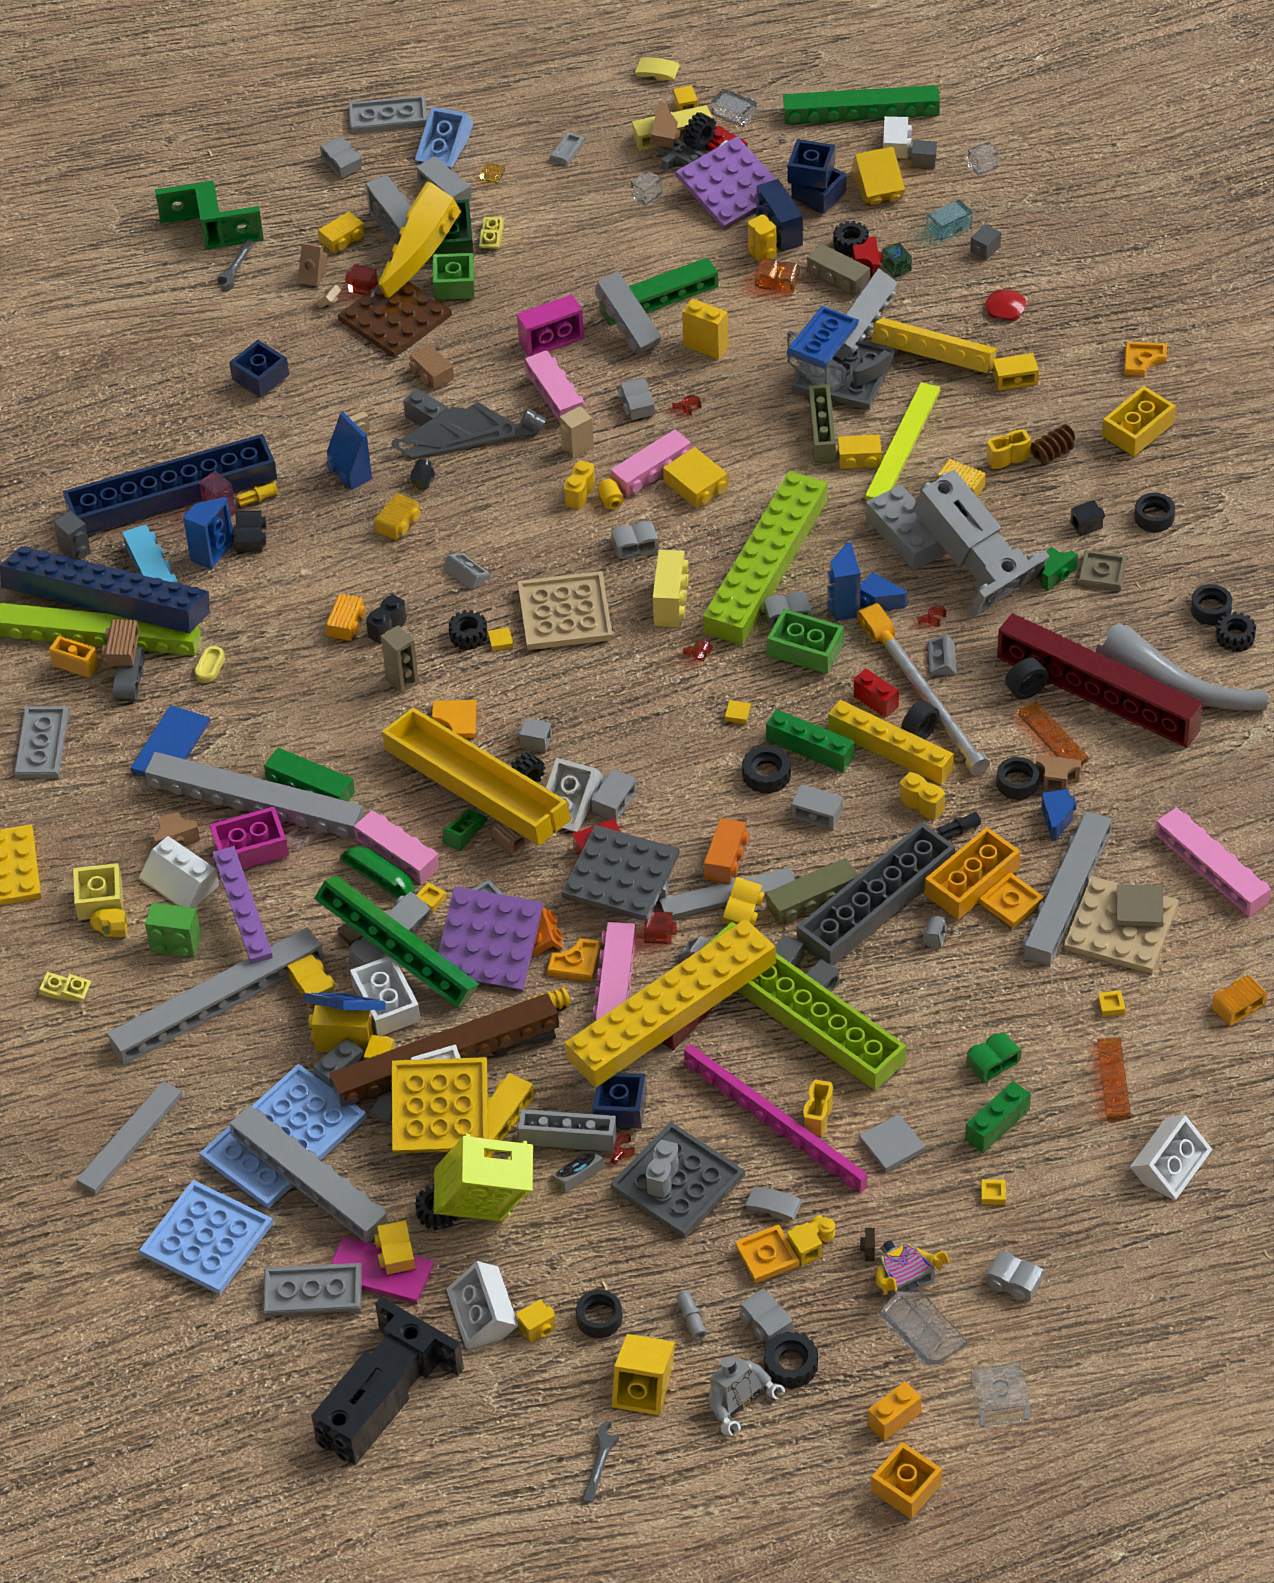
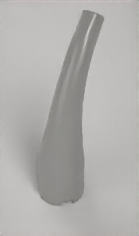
(1138, 654)

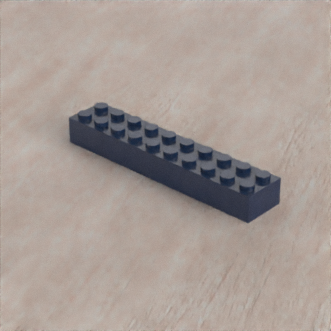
(169, 483)
(105, 589)

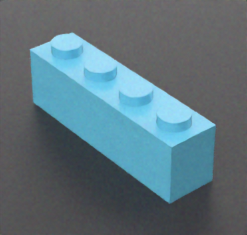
(146, 554)

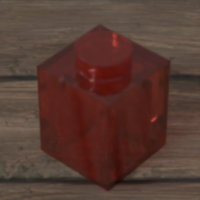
(361, 279)
(660, 928)

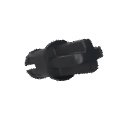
(959, 825)

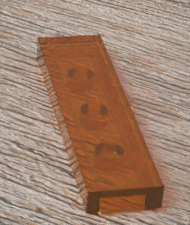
(1051, 733)
(1113, 1079)

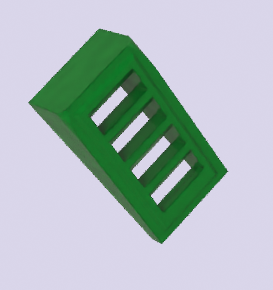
(458, 835)

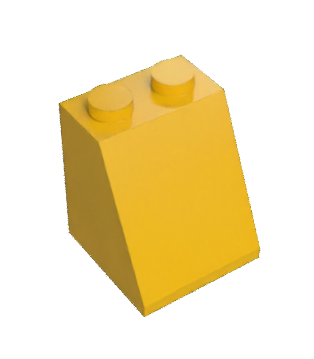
(878, 176)
(642, 1374)

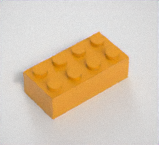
(971, 872)

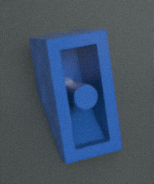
(881, 591)
(1057, 811)

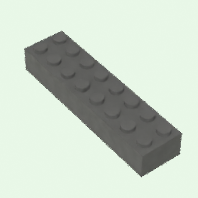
(874, 895)

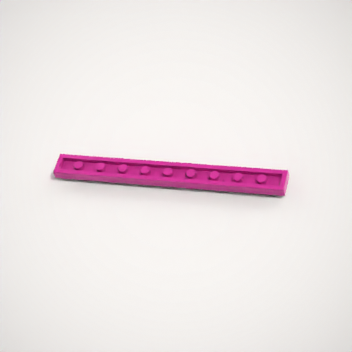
(775, 1118)

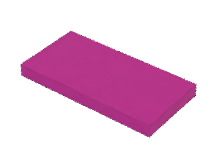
(402, 1285)

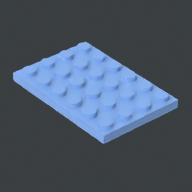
(304, 1110)

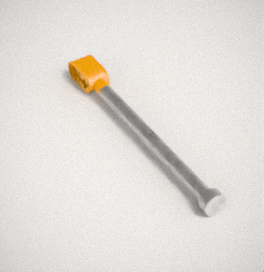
(880, 628)

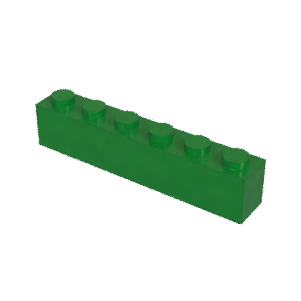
(671, 287)

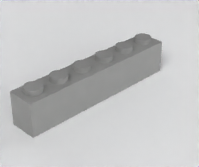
(867, 309)

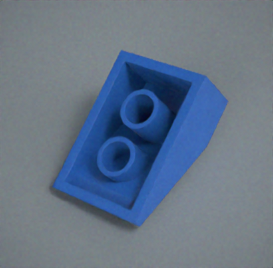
(349, 453)

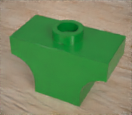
(1058, 567)

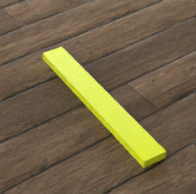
(904, 440)

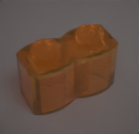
(777, 275)

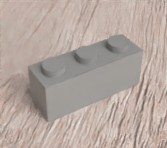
(444, 178)

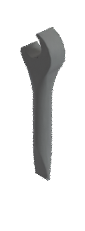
(229, 275)
(606, 1443)

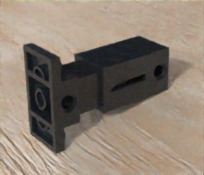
(380, 1381)

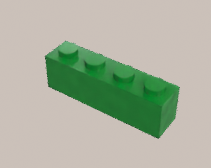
(810, 740)
(306, 775)

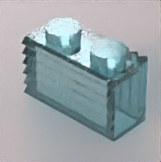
(949, 220)

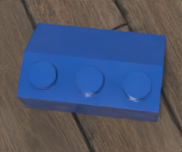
(208, 531)
(844, 584)

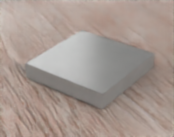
(892, 1143)

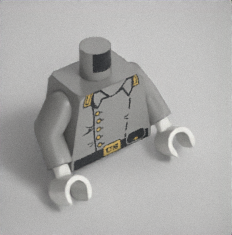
(735, 1387)

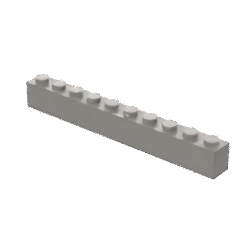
(253, 794)
(210, 998)

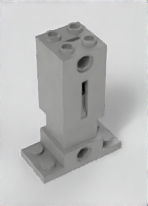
(974, 540)

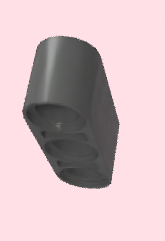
(128, 678)

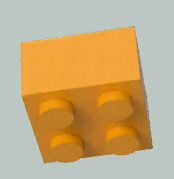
(906, 1480)

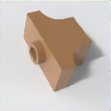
(312, 264)
(1057, 771)
(178, 829)

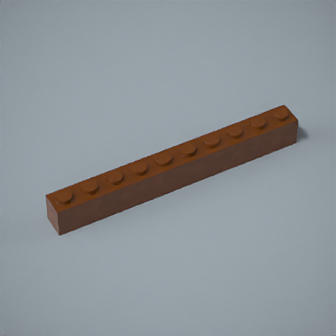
(472, 1040)

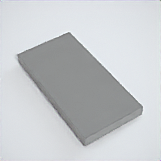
(387, 114)
(41, 742)
(312, 1289)

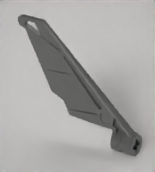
(465, 429)

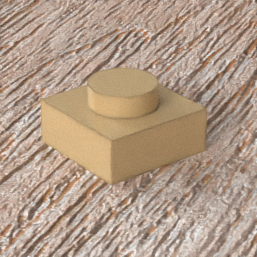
(328, 297)
(361, 421)

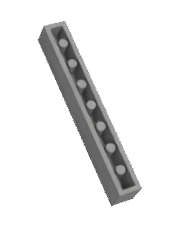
(1067, 889)
(308, 1173)

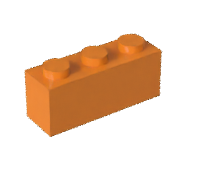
(725, 851)

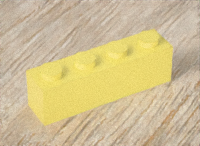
(643, 128)

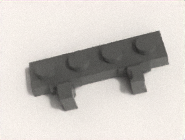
(678, 155)

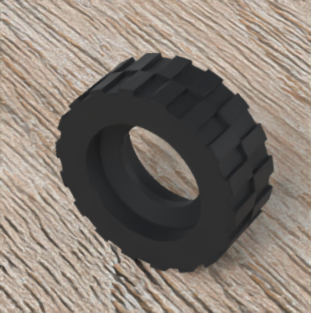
(769, 783)
(794, 1342)

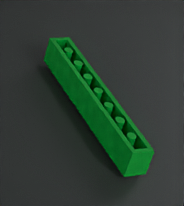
(861, 104)
(396, 941)

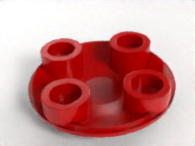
(1005, 304)

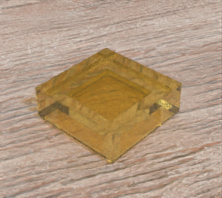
(492, 172)

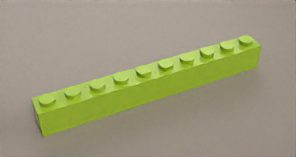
(89, 628)

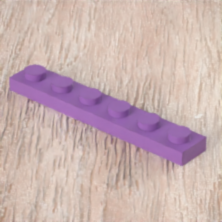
(242, 905)

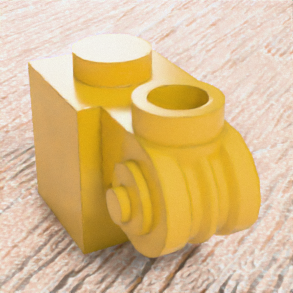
(807, 1238)

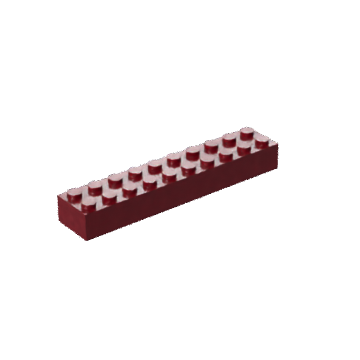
(1102, 680)

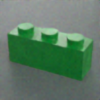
(997, 1116)

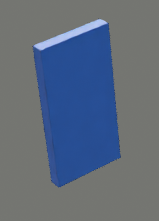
(822, 337)
(173, 736)
(343, 1001)

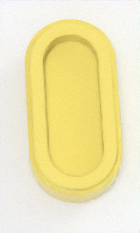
(209, 664)

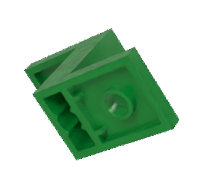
(217, 227)

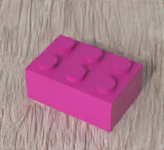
(550, 326)
(255, 836)

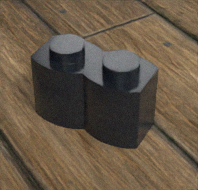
(250, 531)
(386, 617)

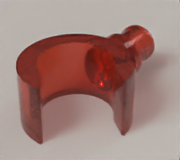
(684, 405)
(929, 618)
(699, 650)
(622, 1152)

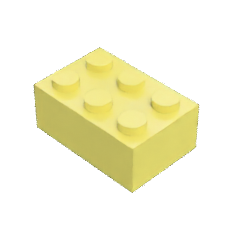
(669, 588)

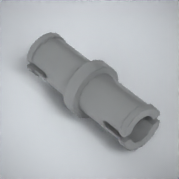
(691, 1314)

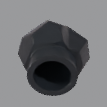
(422, 474)

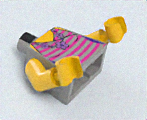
(907, 1268)

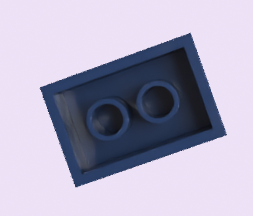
(780, 209)

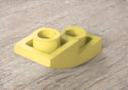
(657, 67)
(491, 232)
(66, 989)

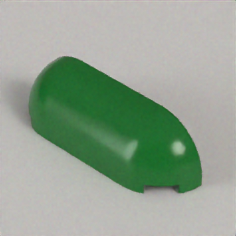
(378, 870)

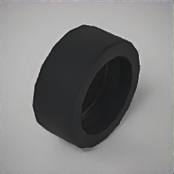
(1154, 524)
(1214, 592)
(1032, 685)
(921, 719)
(1016, 791)
(593, 1298)

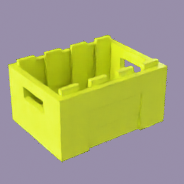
(479, 1185)

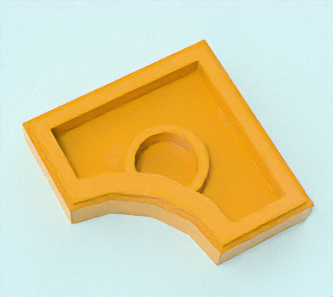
(1142, 356)
(457, 716)
(577, 962)

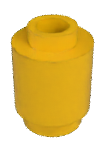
(610, 494)

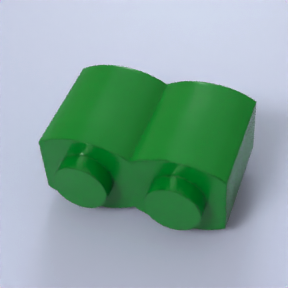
(994, 1056)

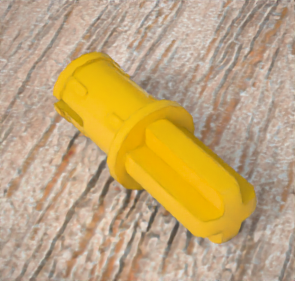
(257, 494)

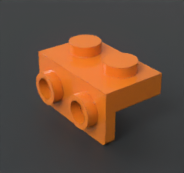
(548, 933)

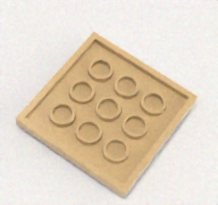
(565, 610)
(1099, 937)

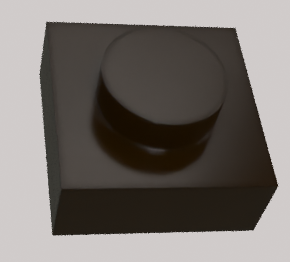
(867, 1244)

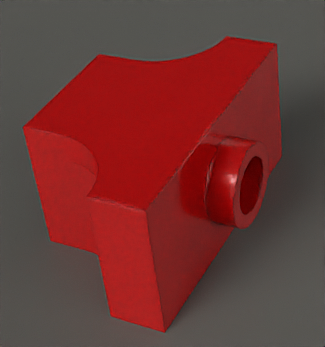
(868, 254)

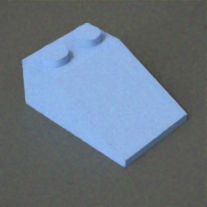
(444, 136)

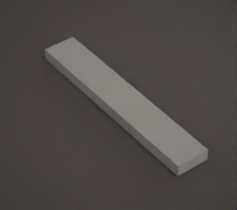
(718, 895)
(129, 1137)

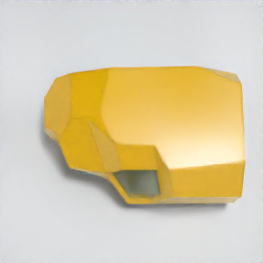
(110, 922)

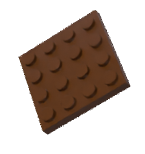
(395, 321)

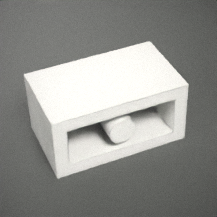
(896, 135)

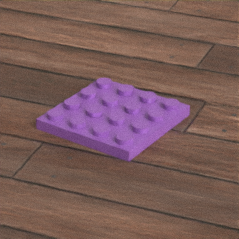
(725, 181)
(491, 936)

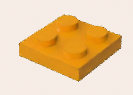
(1011, 900)
(767, 1253)

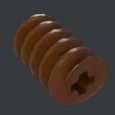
(1053, 444)

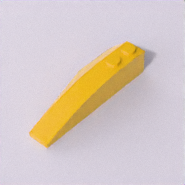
(426, 228)

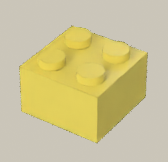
(97, 889)

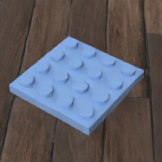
(206, 1237)

